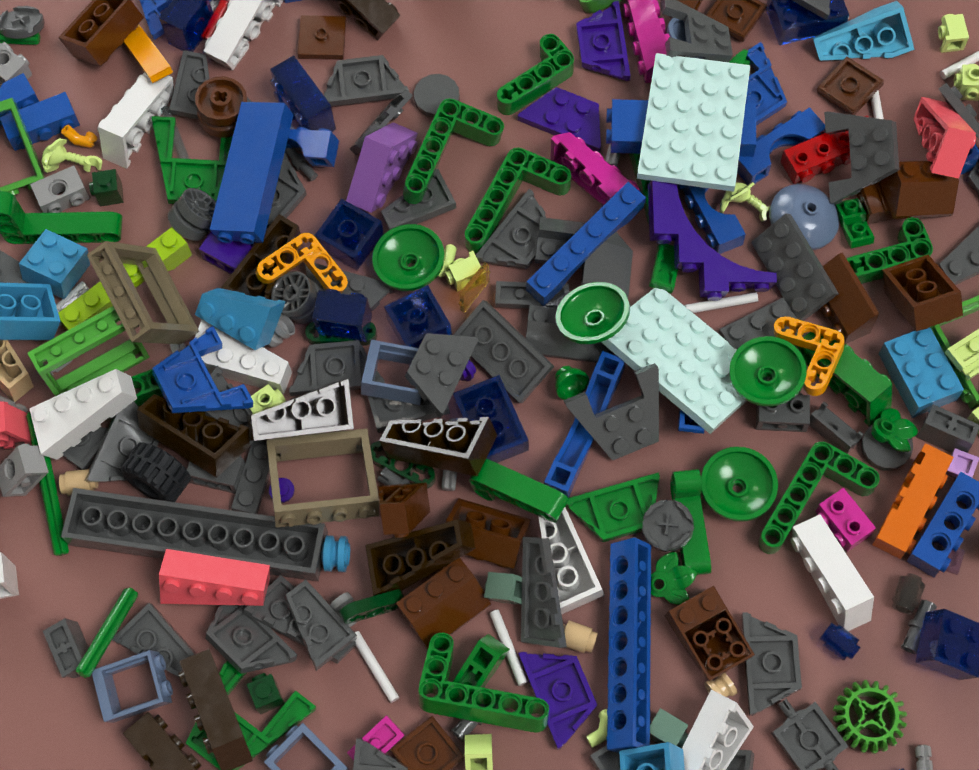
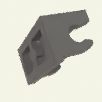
(834, 429)
(948, 430)
(67, 646)

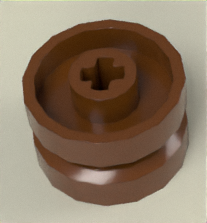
(219, 105)

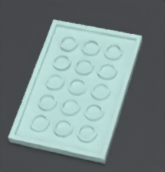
(694, 122)
(688, 354)

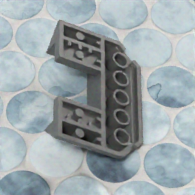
(607, 264)

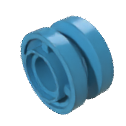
(335, 553)

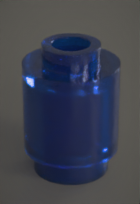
(840, 641)

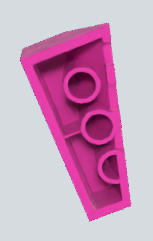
(648, 33)
(588, 167)

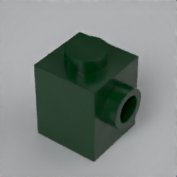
(106, 187)
(265, 693)

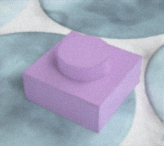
(962, 462)

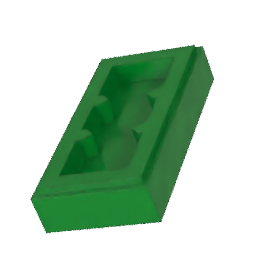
(663, 270)

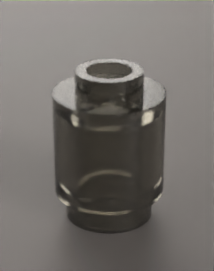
(908, 593)

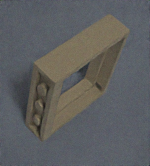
(127, 301)
(321, 446)

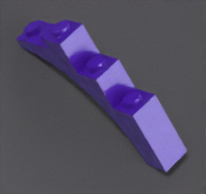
(691, 252)

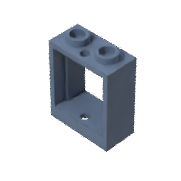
(394, 353)
(107, 691)
(293, 737)

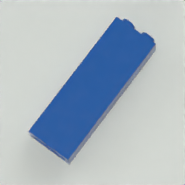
(629, 119)
(251, 172)

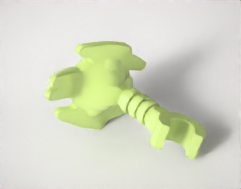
(56, 153)
(741, 194)

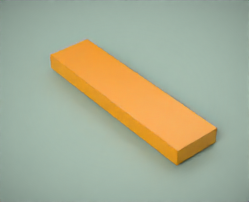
(147, 55)

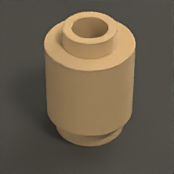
(75, 479)
(579, 637)

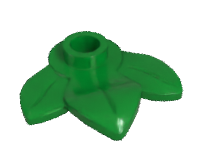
(894, 430)
(675, 579)

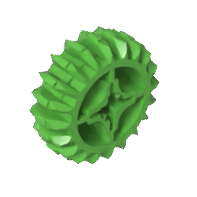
(876, 724)

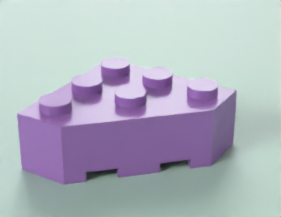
(380, 165)

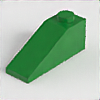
(482, 663)

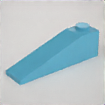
(872, 34)

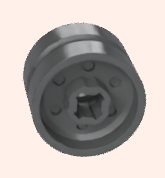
(192, 214)
(299, 295)

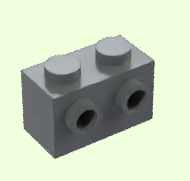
(790, 416)

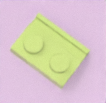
(966, 355)

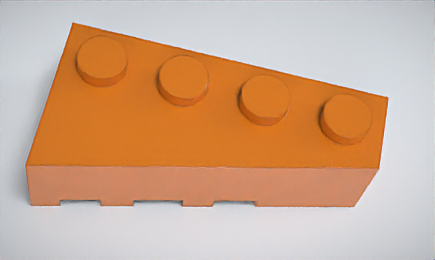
(912, 501)

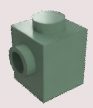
(504, 588)
(668, 729)

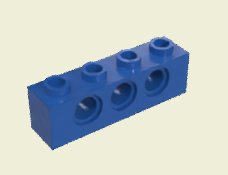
(924, 554)

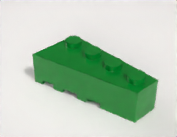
(857, 381)

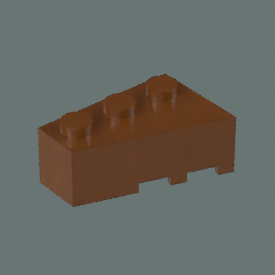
(402, 507)

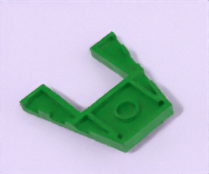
(187, 173)
(290, 714)

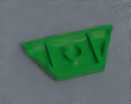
(617, 508)

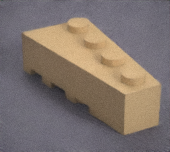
(13, 375)

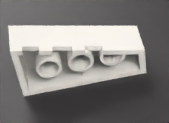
(236, 28)
(78, 411)
(573, 571)

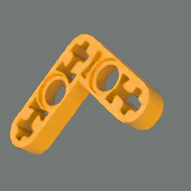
(308, 257)
(822, 350)

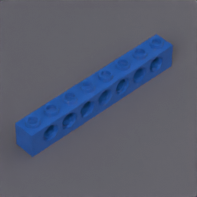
(629, 645)

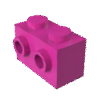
(845, 519)

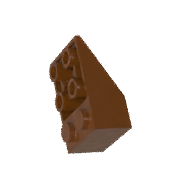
(709, 633)

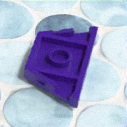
(603, 43)
(564, 113)
(564, 688)

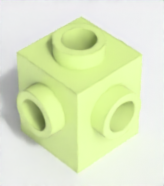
(968, 82)

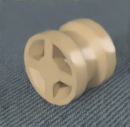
(721, 685)

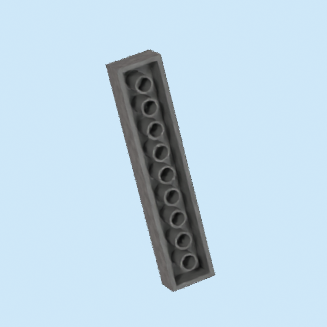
(154, 525)

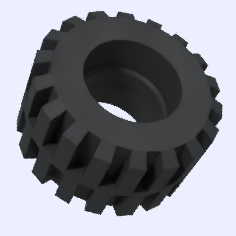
(155, 473)

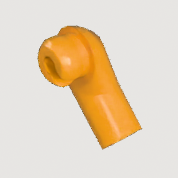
(77, 139)

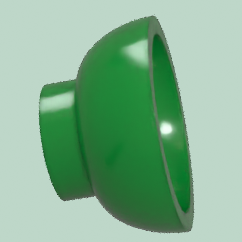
(570, 382)

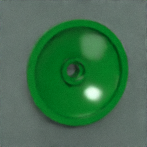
(404, 246)
(592, 313)
(767, 358)
(744, 469)

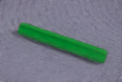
(106, 633)

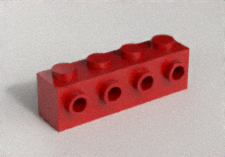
(816, 156)

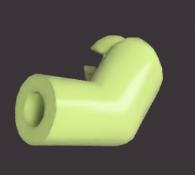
(450, 252)
(600, 735)

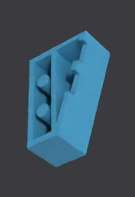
(241, 316)

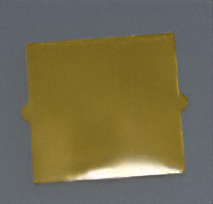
(474, 287)

